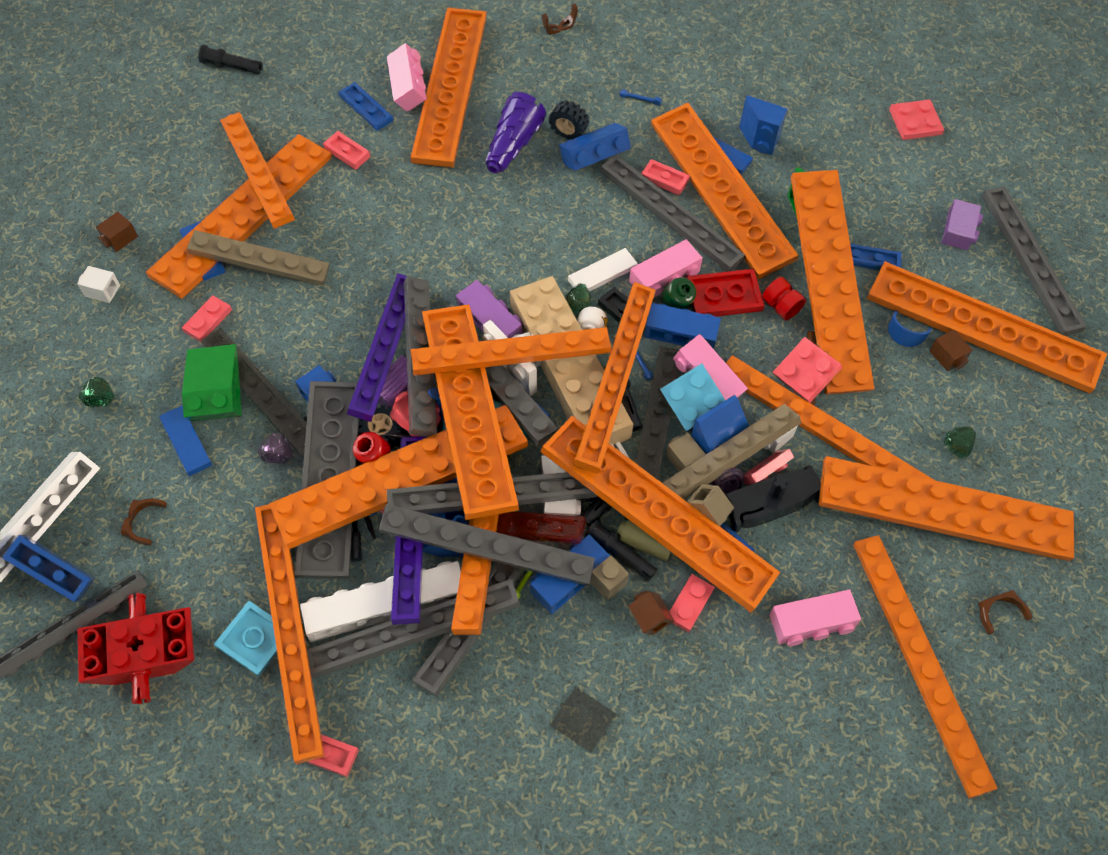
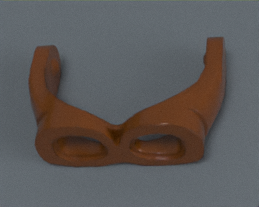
(570, 20)
(135, 507)
(1009, 596)

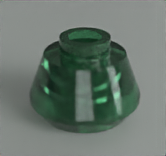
(578, 297)
(96, 393)
(960, 441)

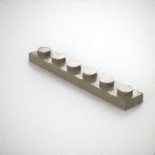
(258, 257)
(733, 451)

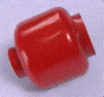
(370, 447)

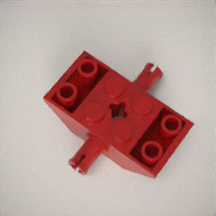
(110, 649)

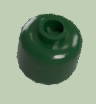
(679, 293)

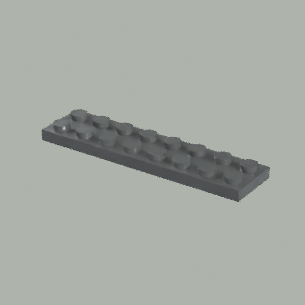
(328, 454)

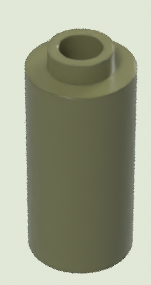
(635, 537)

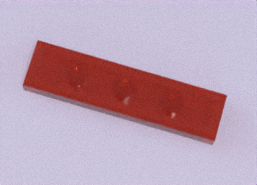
(542, 527)

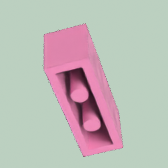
(406, 77)
(662, 268)
(700, 352)
(815, 618)

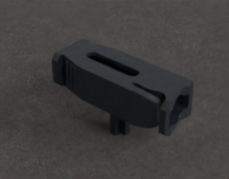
(775, 496)

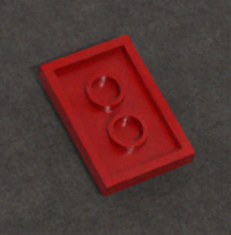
(727, 293)

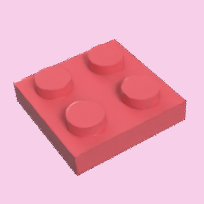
(916, 119)
(807, 369)

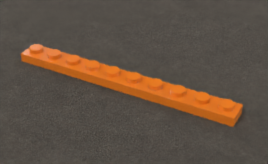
(614, 379)
(819, 422)
(290, 641)
(925, 668)

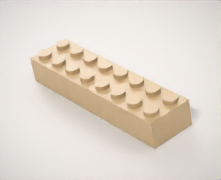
(573, 378)

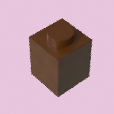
(116, 232)
(951, 351)
(650, 612)

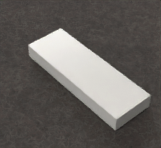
(604, 270)

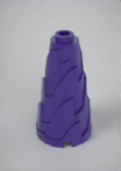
(514, 130)

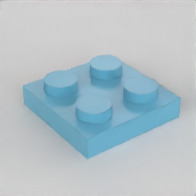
(692, 395)
(250, 639)

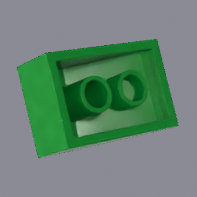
(211, 384)

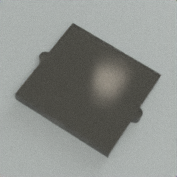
(583, 719)

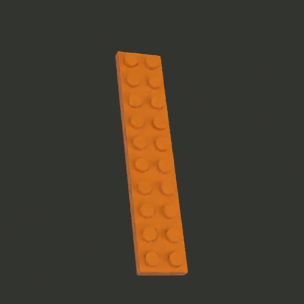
(449, 88)
(724, 191)
(238, 215)
(832, 279)
(988, 327)
(471, 421)
(363, 488)
(947, 508)
(667, 518)

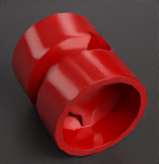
(780, 295)

